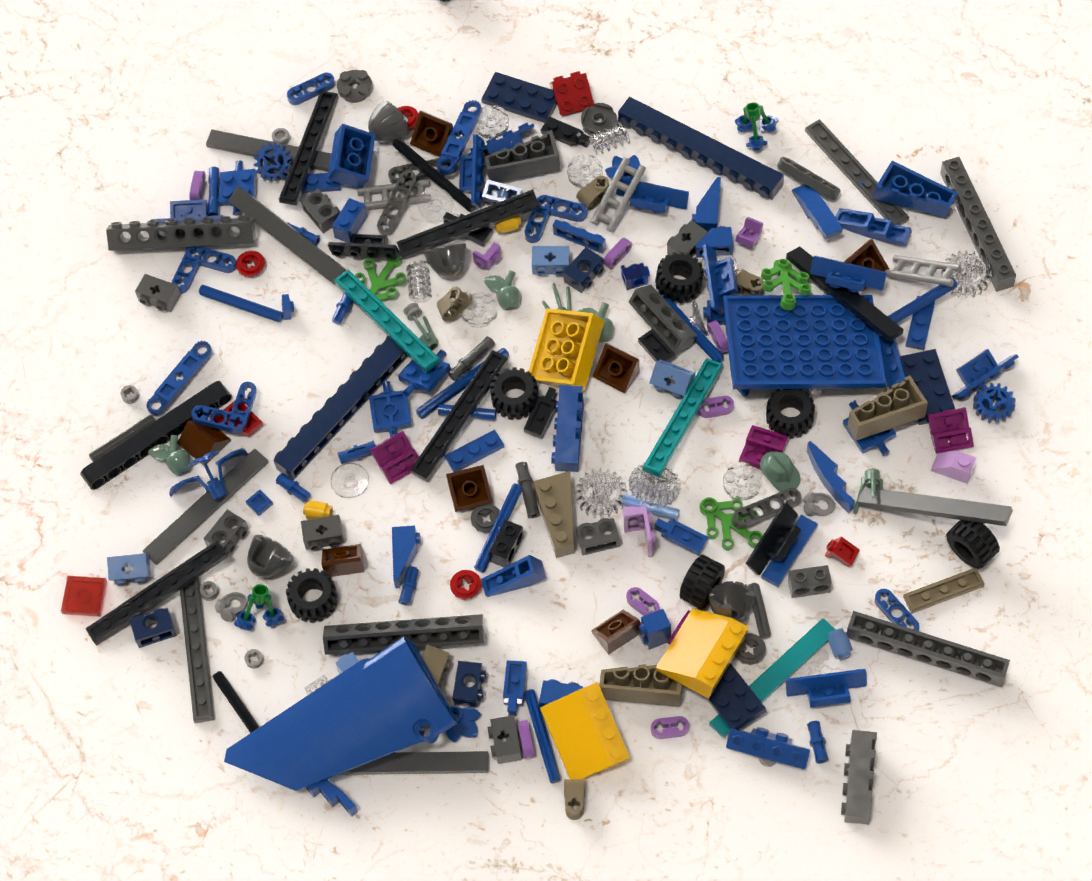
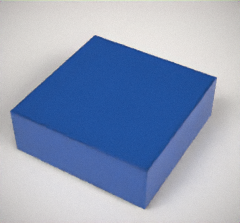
(259, 502)

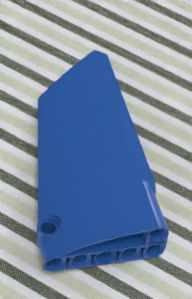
(349, 721)

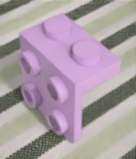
(638, 519)

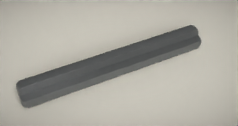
(121, 437)

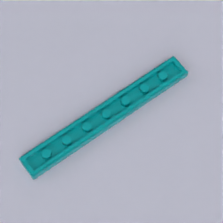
(387, 321)
(682, 418)
(784, 667)

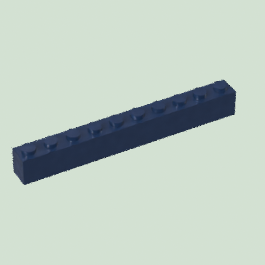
(700, 148)
(339, 408)

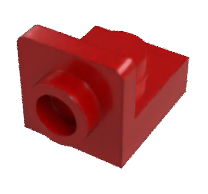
(842, 551)

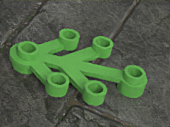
(783, 268)
(379, 282)
(726, 522)

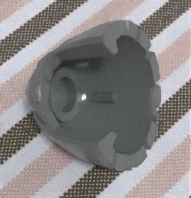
(387, 123)
(448, 260)
(267, 557)
(732, 600)

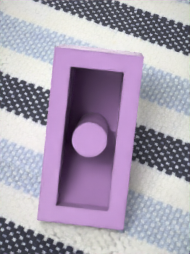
(954, 465)

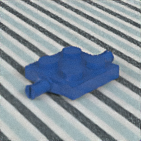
(231, 179)
(419, 380)
(389, 410)
(874, 441)

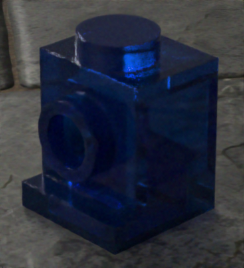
(635, 275)

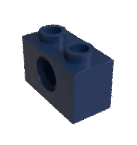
(574, 272)
(163, 630)
(467, 673)

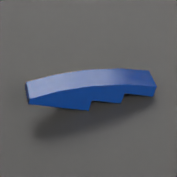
(817, 210)
(871, 227)
(827, 472)
(333, 795)

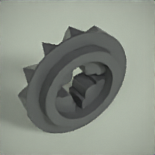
(484, 511)
(751, 640)

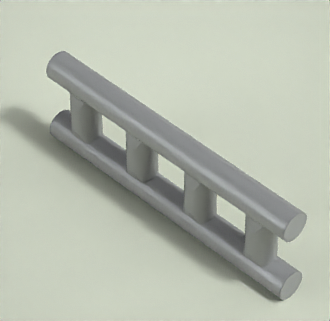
(615, 183)
(383, 189)
(928, 277)

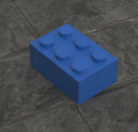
(351, 156)

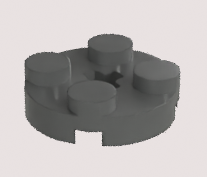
(352, 77)
(601, 110)

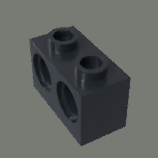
(506, 544)

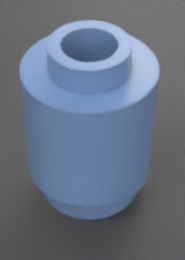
(839, 643)

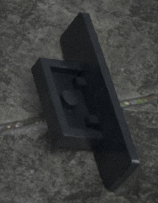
(365, 246)
(775, 540)

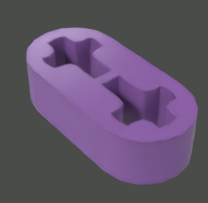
(197, 185)
(617, 253)
(717, 336)
(716, 407)
(644, 598)
(667, 723)
(525, 739)

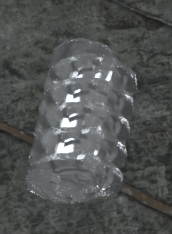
(609, 138)
(418, 281)

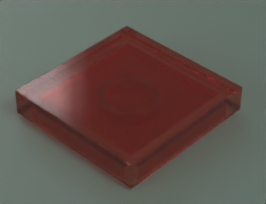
(83, 596)

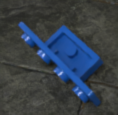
(508, 141)
(471, 172)
(655, 197)
(188, 209)
(847, 275)
(720, 278)
(979, 369)
(827, 688)
(768, 746)

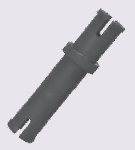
(464, 364)
(526, 481)

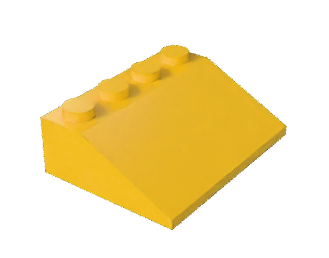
(566, 348)
(702, 650)
(584, 732)

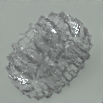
(973, 267)
(601, 484)
(654, 489)

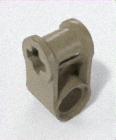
(593, 193)
(748, 283)
(452, 304)
(574, 796)

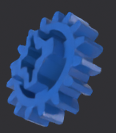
(268, 167)
(985, 398)

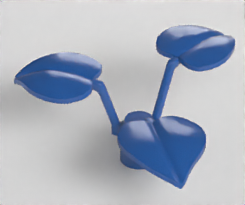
(215, 486)

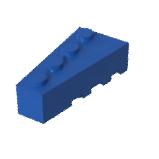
(914, 191)
(569, 428)

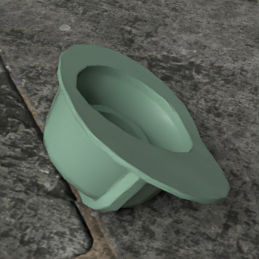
(780, 471)

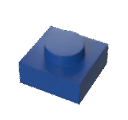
(287, 306)

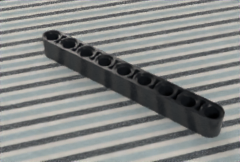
(157, 433)

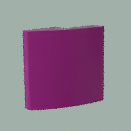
(950, 430)
(760, 442)
(395, 457)

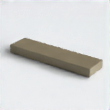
(943, 590)

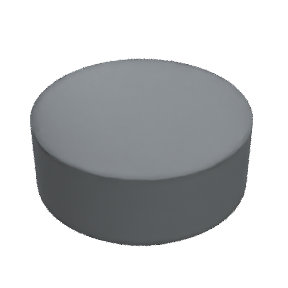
(281, 135)

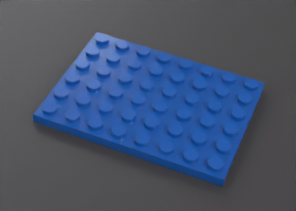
(800, 348)

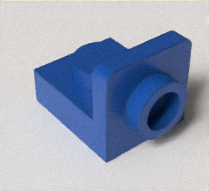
(712, 315)

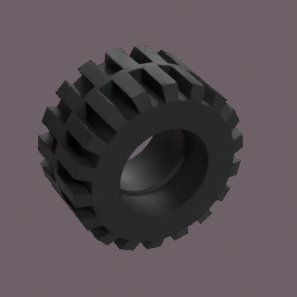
(676, 288)
(514, 380)
(790, 399)
(973, 543)
(699, 580)
(314, 609)

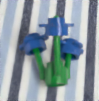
(748, 122)
(259, 598)

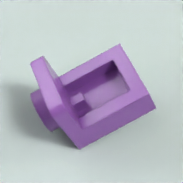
(750, 232)
(487, 260)

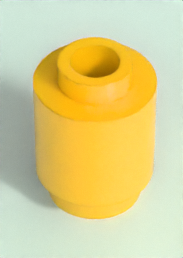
(508, 225)
(317, 510)

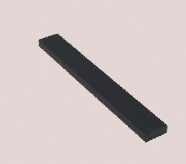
(308, 148)
(468, 224)
(852, 300)
(459, 416)
(156, 592)

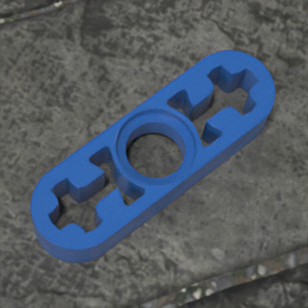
(296, 90)
(883, 605)

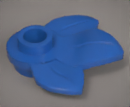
(634, 162)
(465, 725)

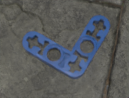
(545, 211)
(196, 261)
(235, 415)

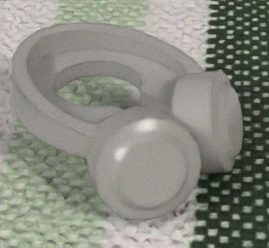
(810, 508)
(228, 613)

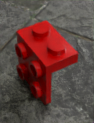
(572, 93)

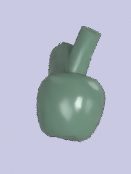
(507, 295)
(608, 327)
(175, 459)

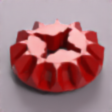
(411, 114)
(248, 257)
(469, 577)

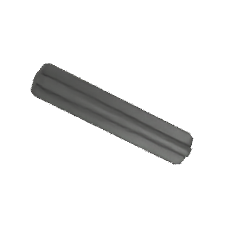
(760, 613)

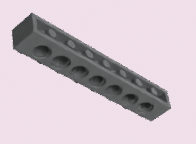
(978, 223)
(117, 241)
(380, 635)
(927, 648)

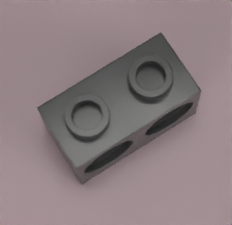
(318, 212)
(222, 531)
(599, 541)
(809, 581)

